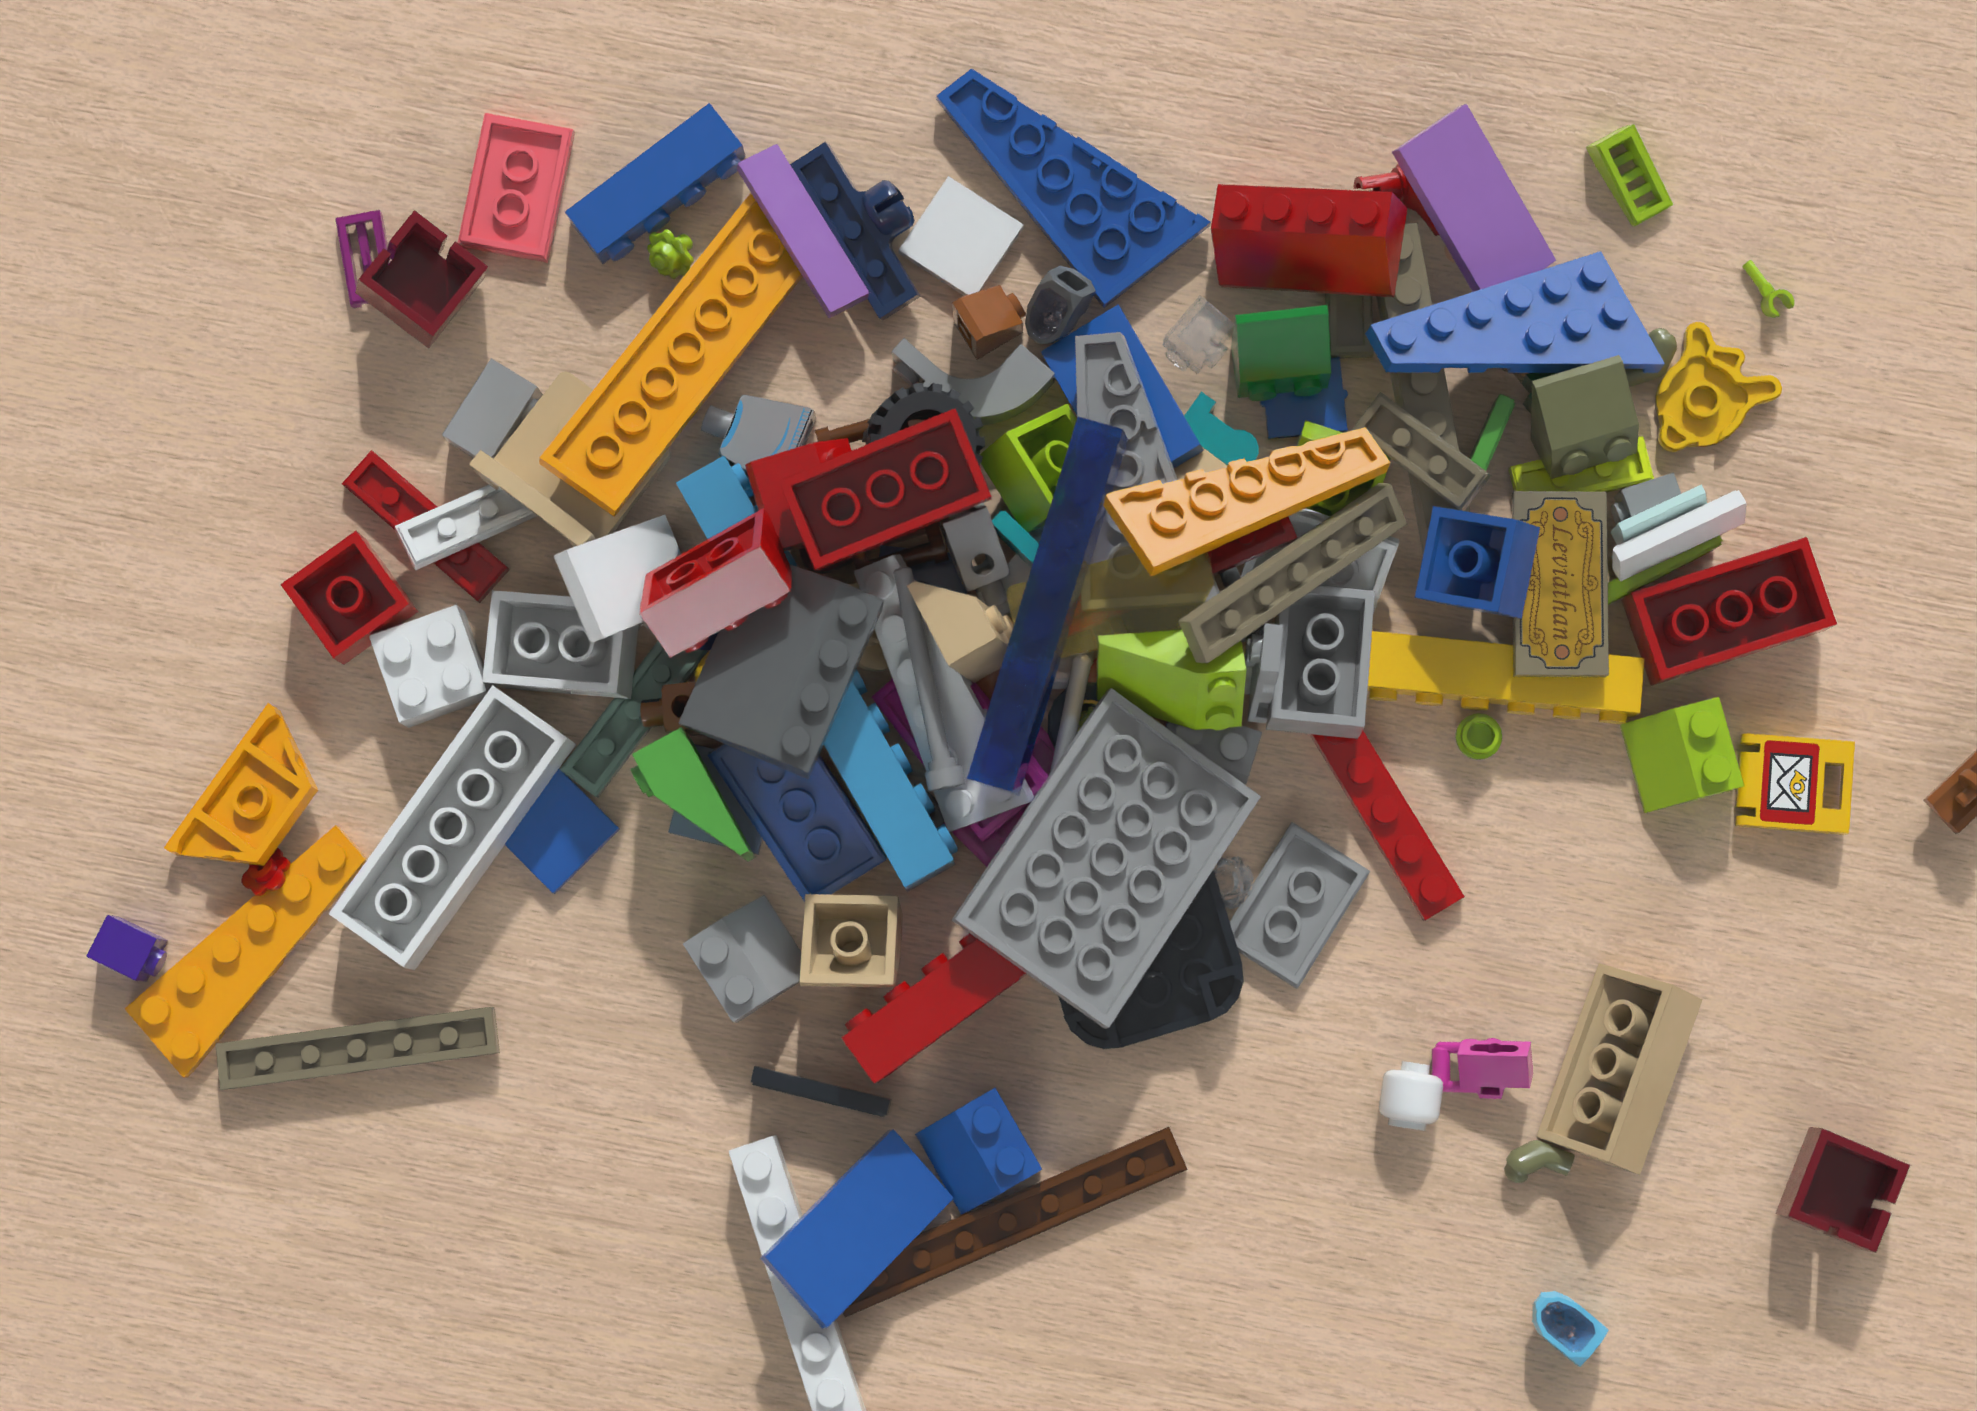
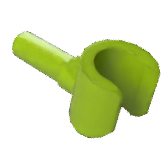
(1768, 291)

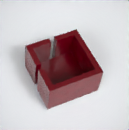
(419, 285)
(1837, 1185)

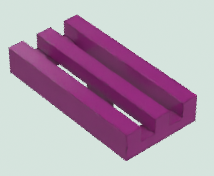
(360, 221)

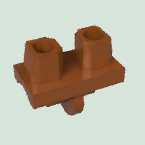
(1957, 796)

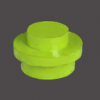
(1478, 736)

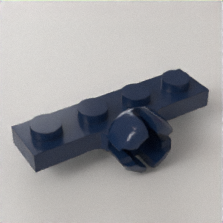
(863, 226)

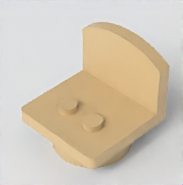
(550, 498)

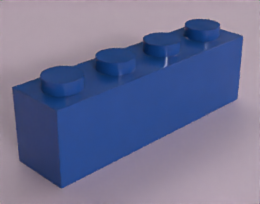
(656, 185)

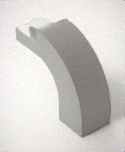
(994, 396)

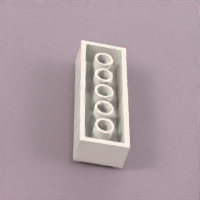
(452, 829)

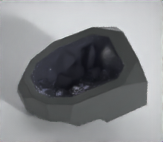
(1057, 304)

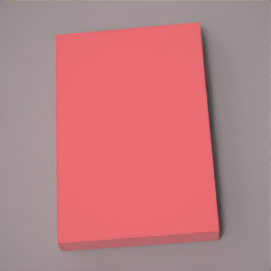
(516, 187)

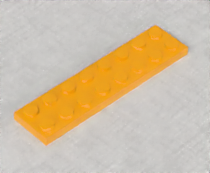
(674, 361)

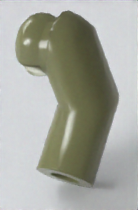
(1666, 347)
(1533, 1157)

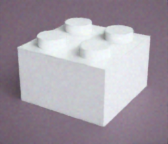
(430, 666)

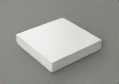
(961, 238)

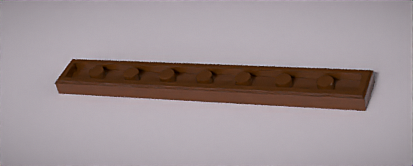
(1026, 1214)

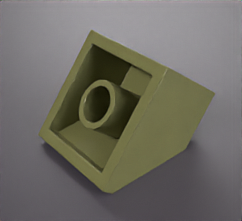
(1583, 417)

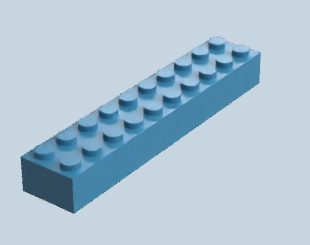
(856, 739)

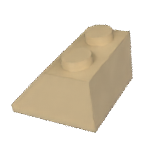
(965, 629)
(851, 940)

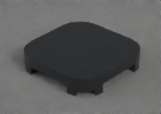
(1185, 985)

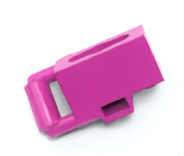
(1484, 1066)

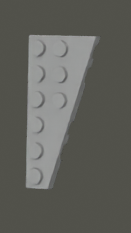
(1114, 395)

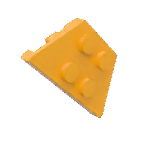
(250, 798)

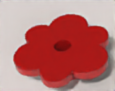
(266, 877)

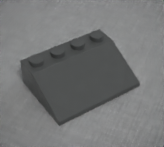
(785, 672)

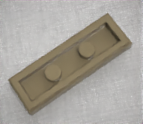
(1423, 452)

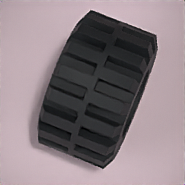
(922, 404)

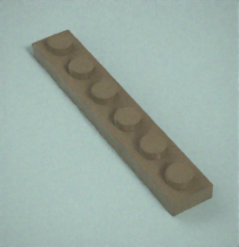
(1292, 573)
(357, 1048)

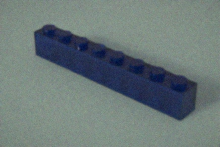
(1048, 606)

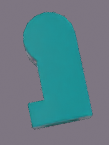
(1217, 436)

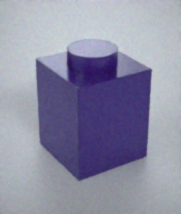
(128, 949)

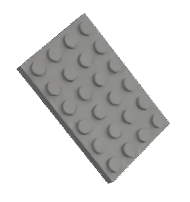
(1106, 858)

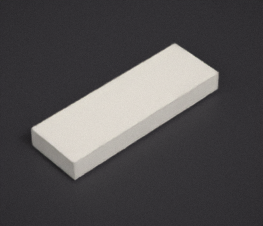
(460, 524)
(1679, 535)

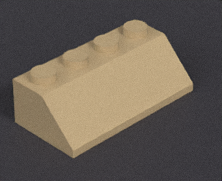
(1619, 1068)

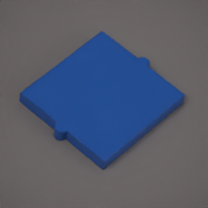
(1288, 412)

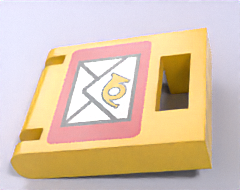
(1788, 783)

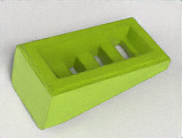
(1644, 167)

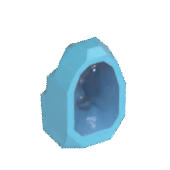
(1567, 1326)

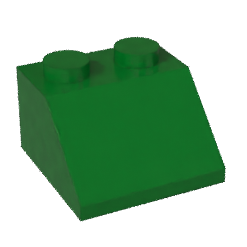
(1281, 352)

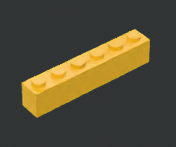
(1484, 675)

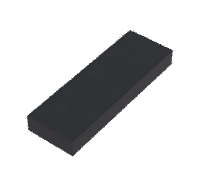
(820, 1091)

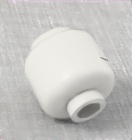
(1411, 1096)

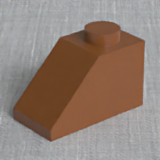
(988, 319)

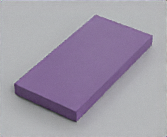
(1472, 201)

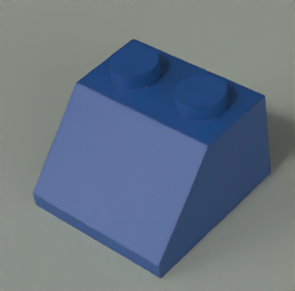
(1477, 562)
(978, 1151)

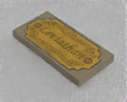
(1567, 591)

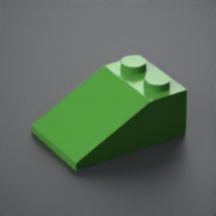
(682, 781)

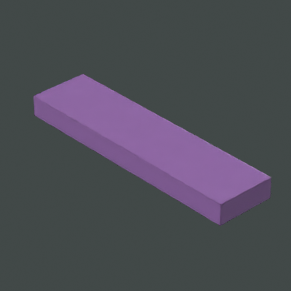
(803, 231)

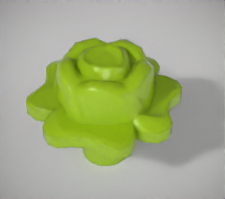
(670, 253)

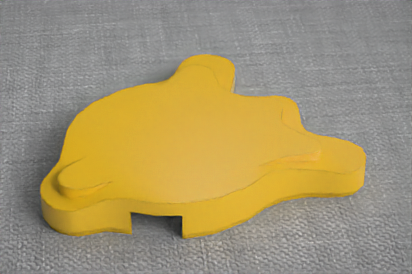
(1706, 394)

